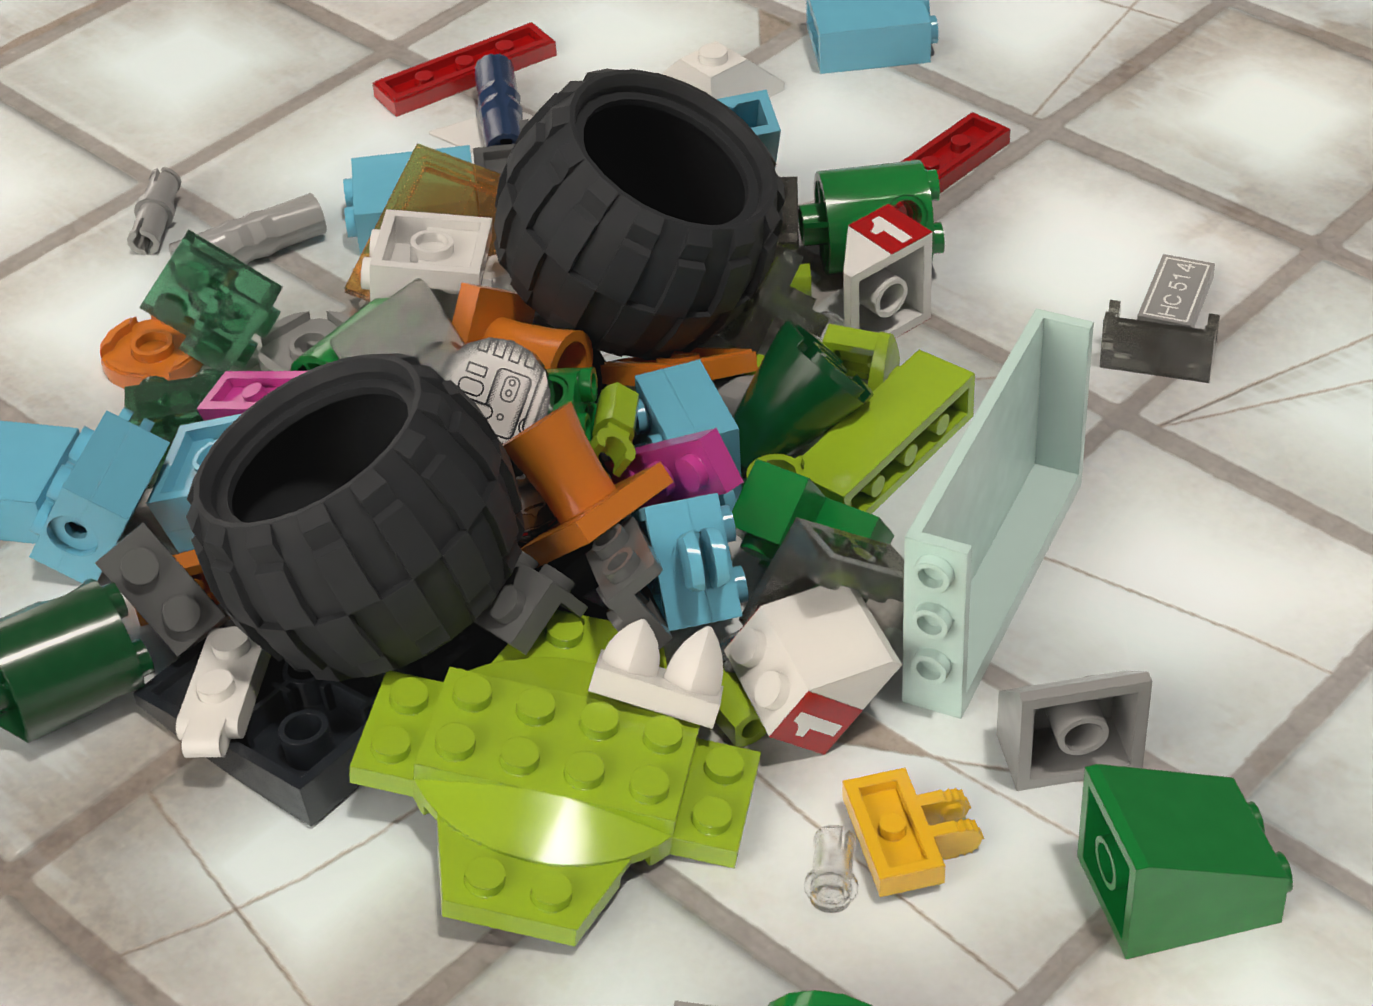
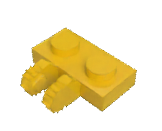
(906, 832)

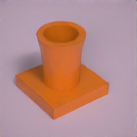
(503, 315)
(575, 484)

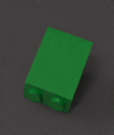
(1177, 857)

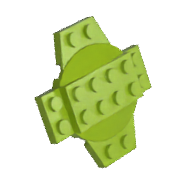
(549, 784)

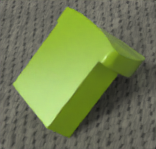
(864, 352)

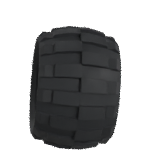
(638, 213)
(357, 516)

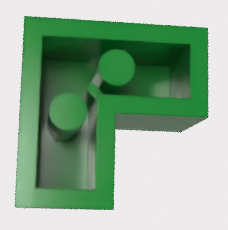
(777, 497)

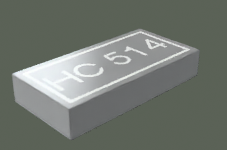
(1177, 291)

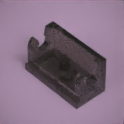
(1158, 347)

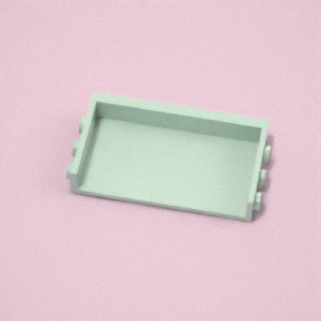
(994, 513)

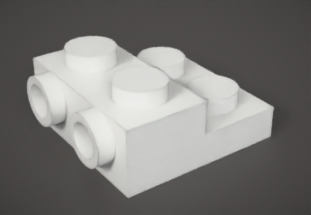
(428, 247)

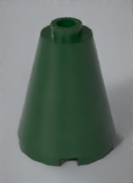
(795, 396)

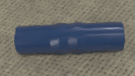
(498, 100)

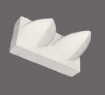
(684, 690)

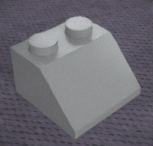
(1071, 724)

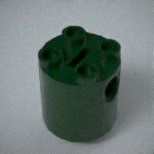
(67, 660)

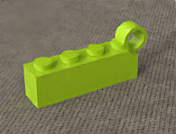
(888, 436)

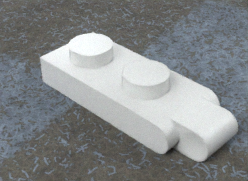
(221, 693)

